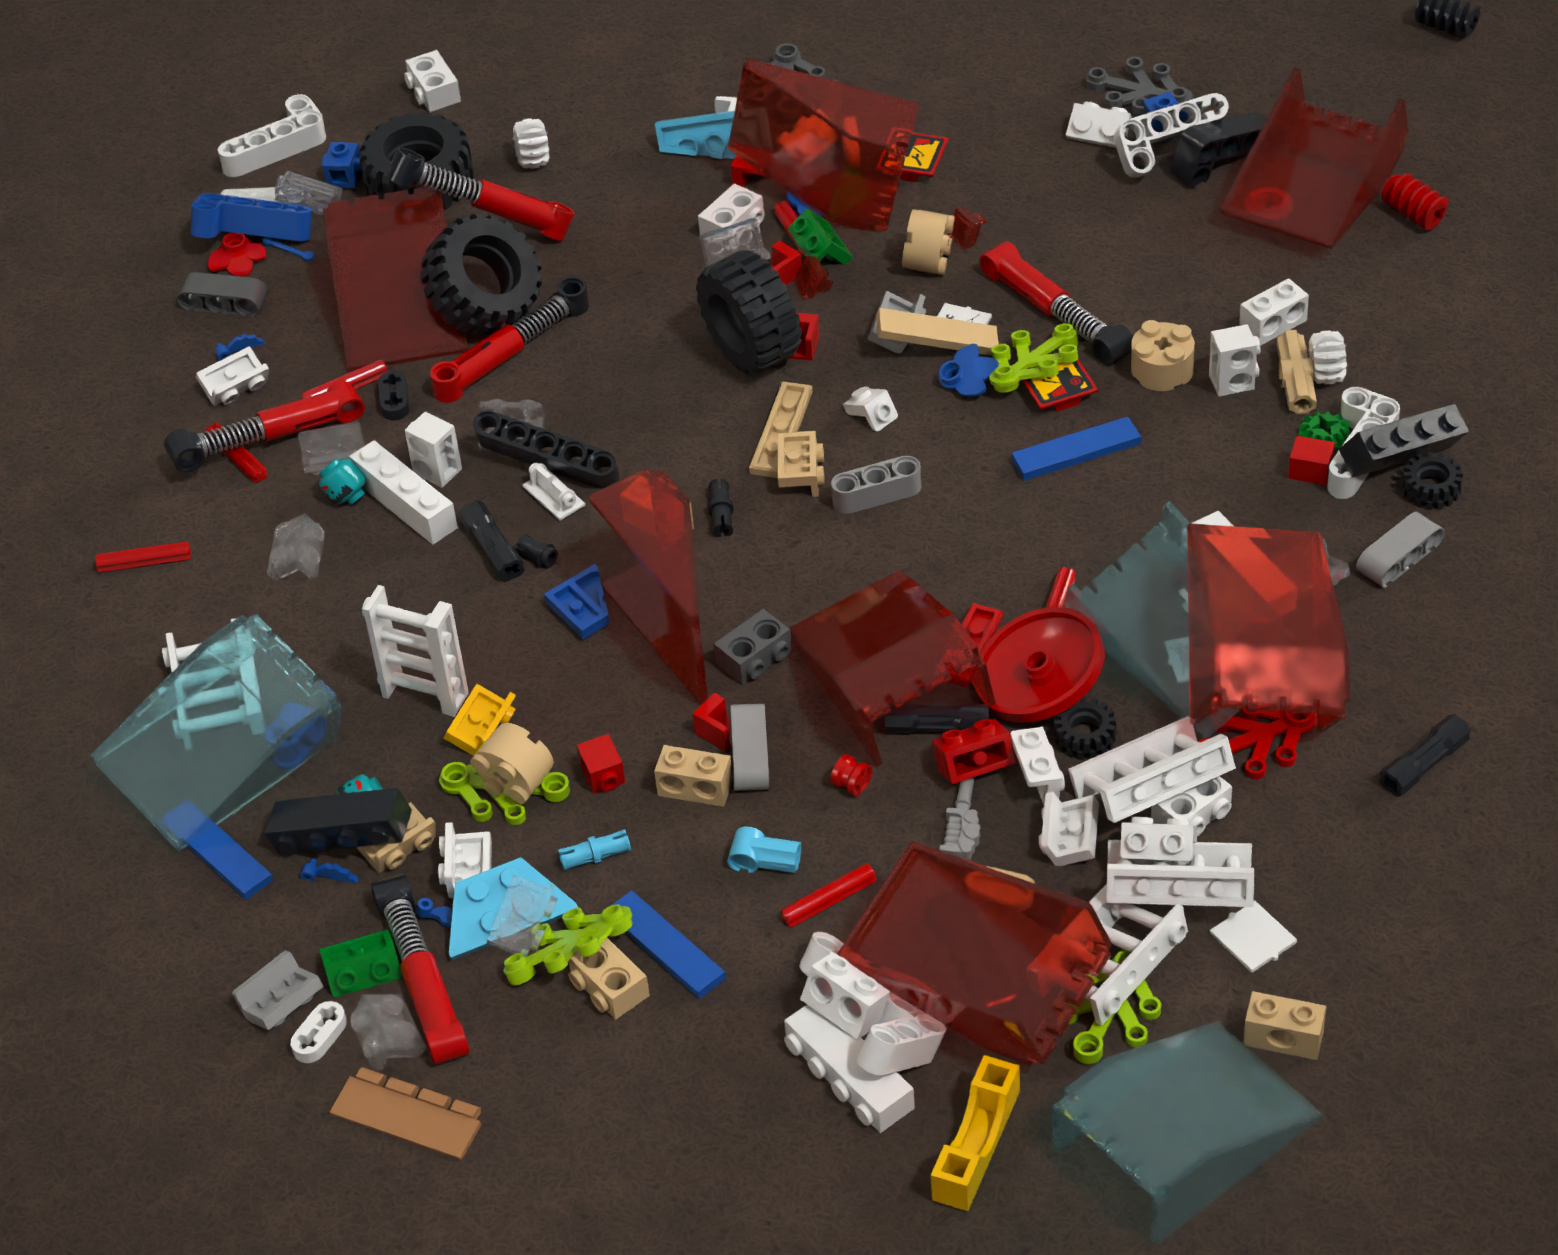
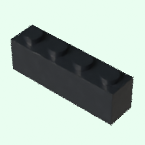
(1403, 440)
(338, 821)

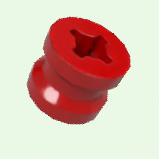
(851, 775)

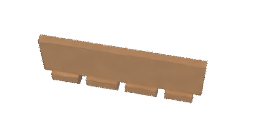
(400, 1115)

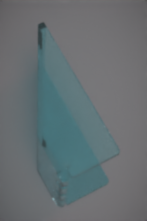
(1146, 615)
(220, 731)
(1185, 1113)

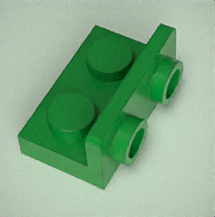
(818, 238)
(360, 963)

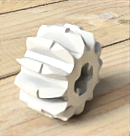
(531, 143)
(1328, 357)

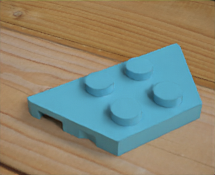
(479, 901)

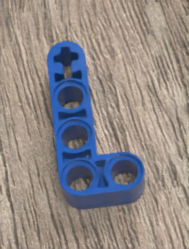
(249, 216)

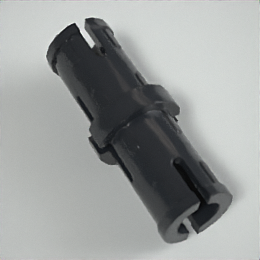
(720, 508)

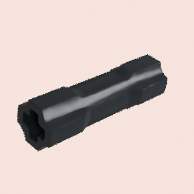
(500, 553)
(931, 718)
(1408, 769)

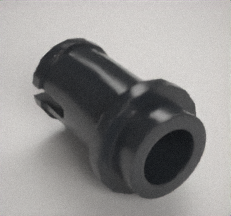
(542, 553)

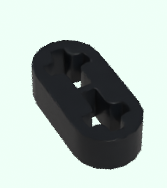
(388, 396)

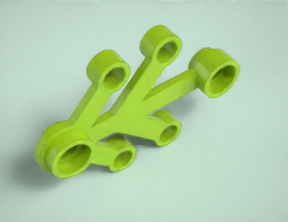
(1007, 377)
(469, 778)
(611, 922)
(1094, 1037)

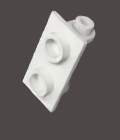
(552, 492)

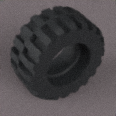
(432, 137)
(503, 251)
(748, 311)

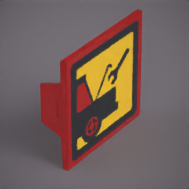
(922, 156)
(1063, 389)

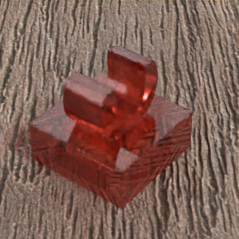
(967, 227)
(812, 278)

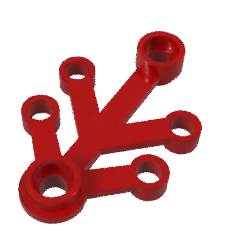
(1263, 736)

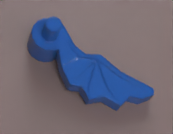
(237, 344)
(327, 870)
(426, 910)

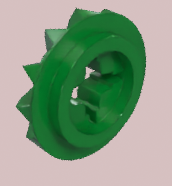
(1338, 428)

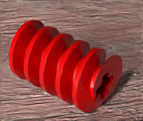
(1415, 200)

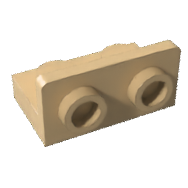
(799, 460)
(418, 836)

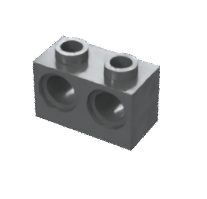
(753, 647)

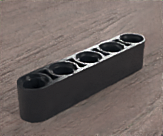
(537, 439)

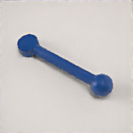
(307, 256)

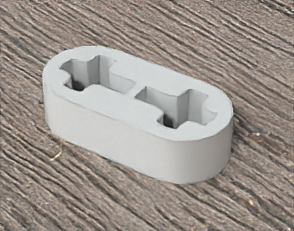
(315, 1029)

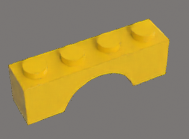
(967, 1158)

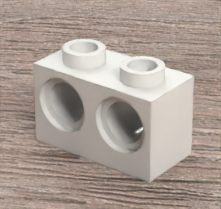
(432, 81)
(731, 208)
(1275, 311)
(1233, 360)
(433, 449)
(1197, 804)
(845, 995)

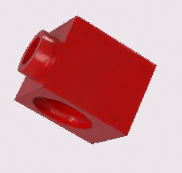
(601, 764)

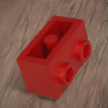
(973, 750)

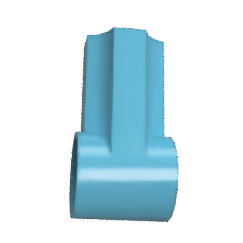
(754, 851)

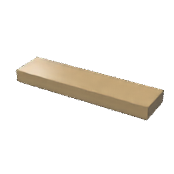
(935, 330)
(784, 418)

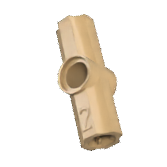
(1296, 372)

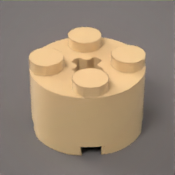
(928, 242)
(1162, 355)
(512, 763)

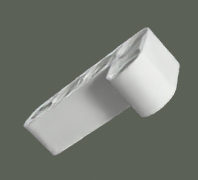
(1171, 127)
(275, 141)
(1363, 411)

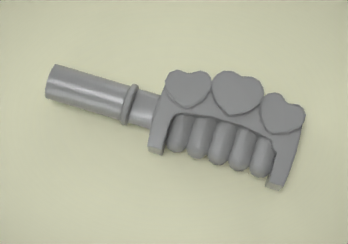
(963, 824)

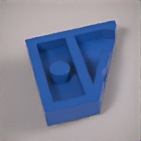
(580, 602)

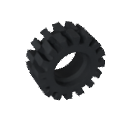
(1436, 468)
(1088, 743)

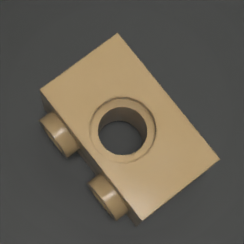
(1284, 1025)

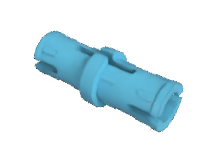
(594, 849)

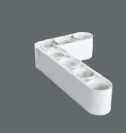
(903, 1036)

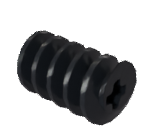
(1448, 16)

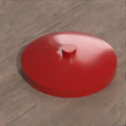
(1042, 663)

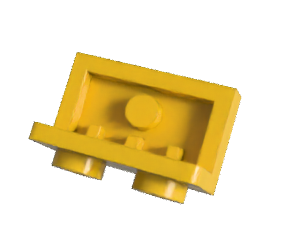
(479, 718)

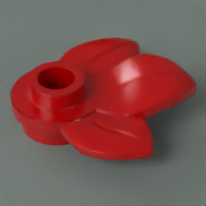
(236, 255)

